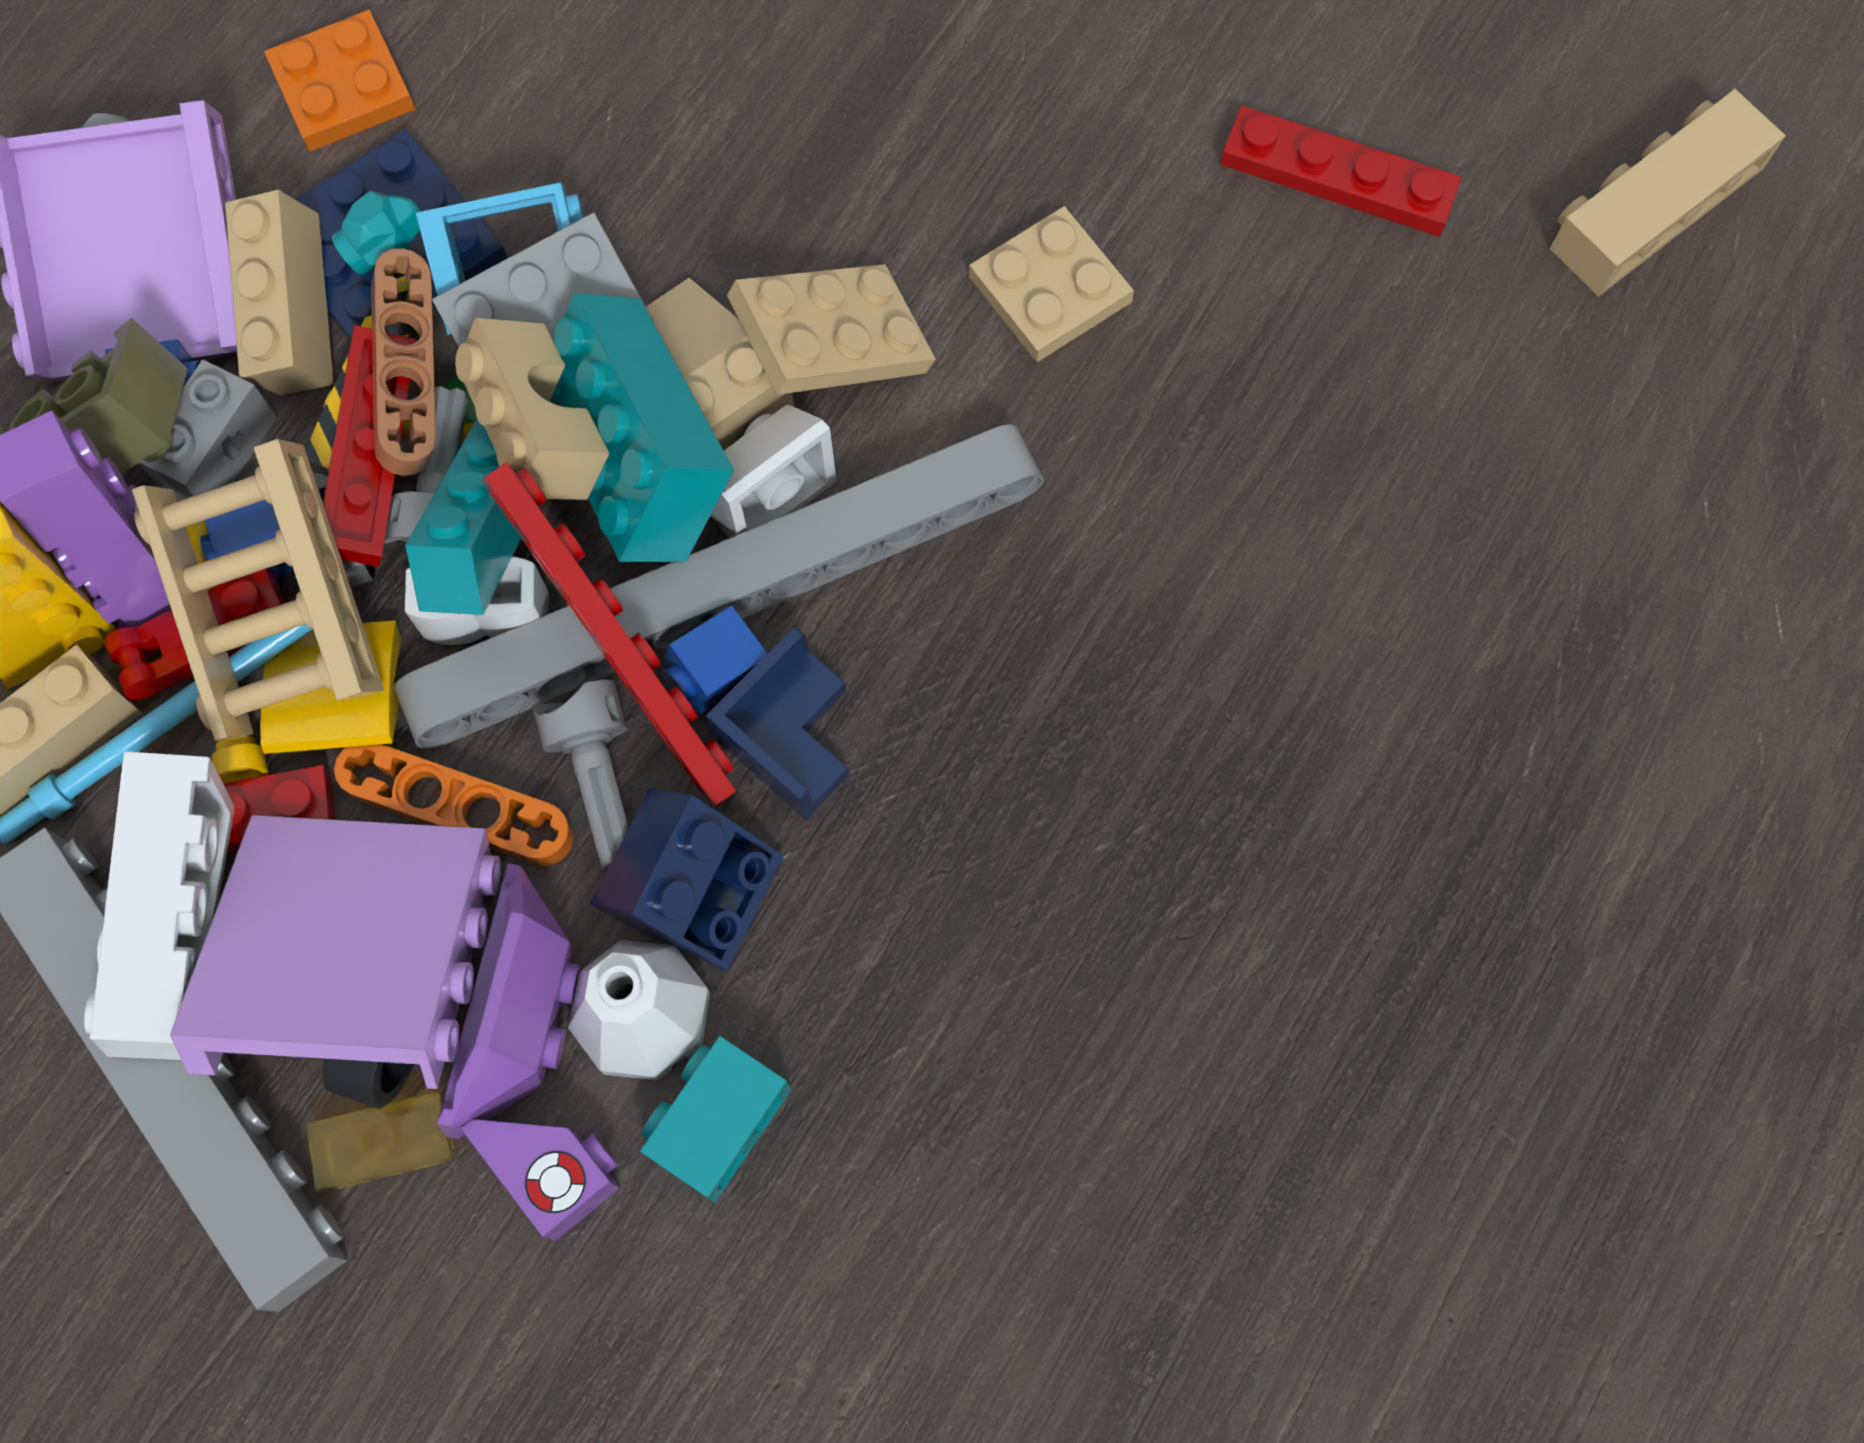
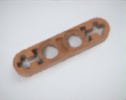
(409, 361)

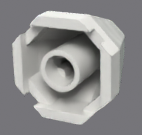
(639, 1010)

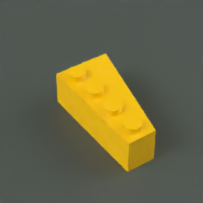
(39, 608)

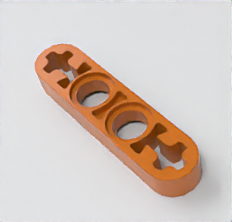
(456, 797)

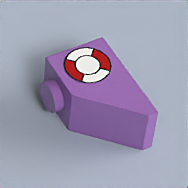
(546, 1170)

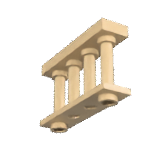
(301, 542)

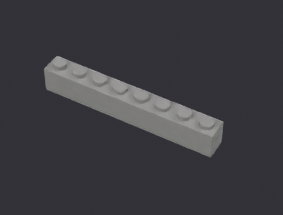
(193, 1122)

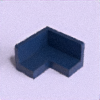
(768, 723)

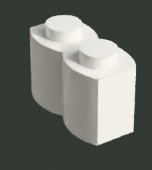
(516, 601)

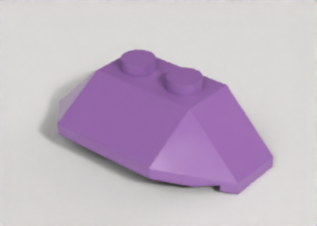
(512, 1010)

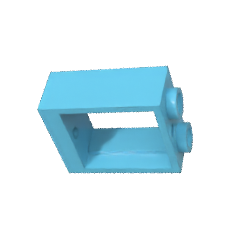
(439, 235)

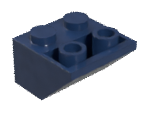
(688, 877)

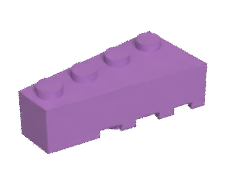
(83, 516)

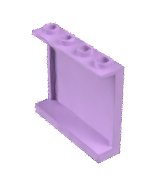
(116, 231)
(341, 945)

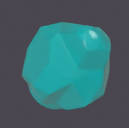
(375, 226)

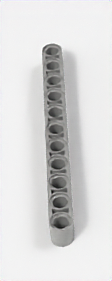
(744, 571)

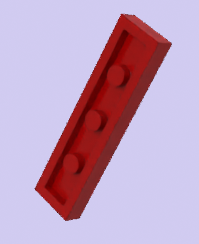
(1340, 170)
(356, 483)

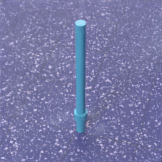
(57, 793)

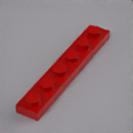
(596, 610)

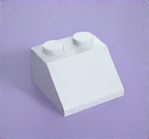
(776, 470)

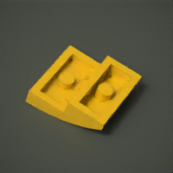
(317, 717)

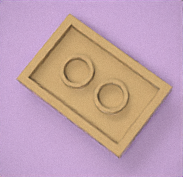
(830, 328)

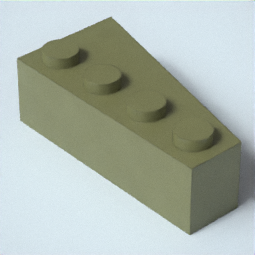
(119, 399)

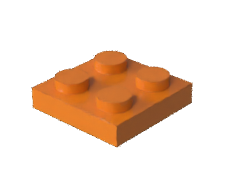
(339, 80)

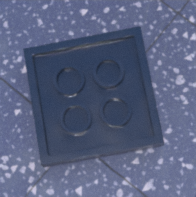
(395, 169)

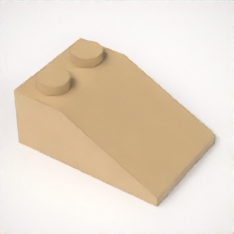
(715, 360)

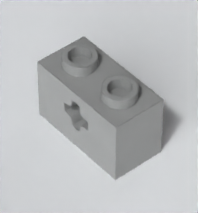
(212, 433)

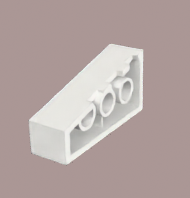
(158, 901)

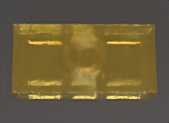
(378, 1142)

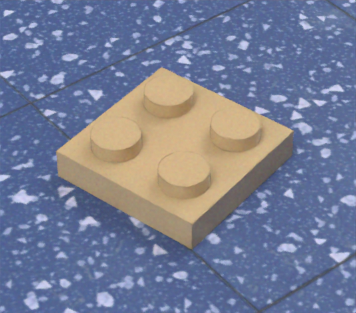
(1050, 283)

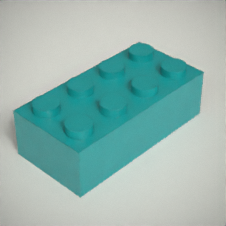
(662, 453)

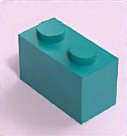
(714, 1117)

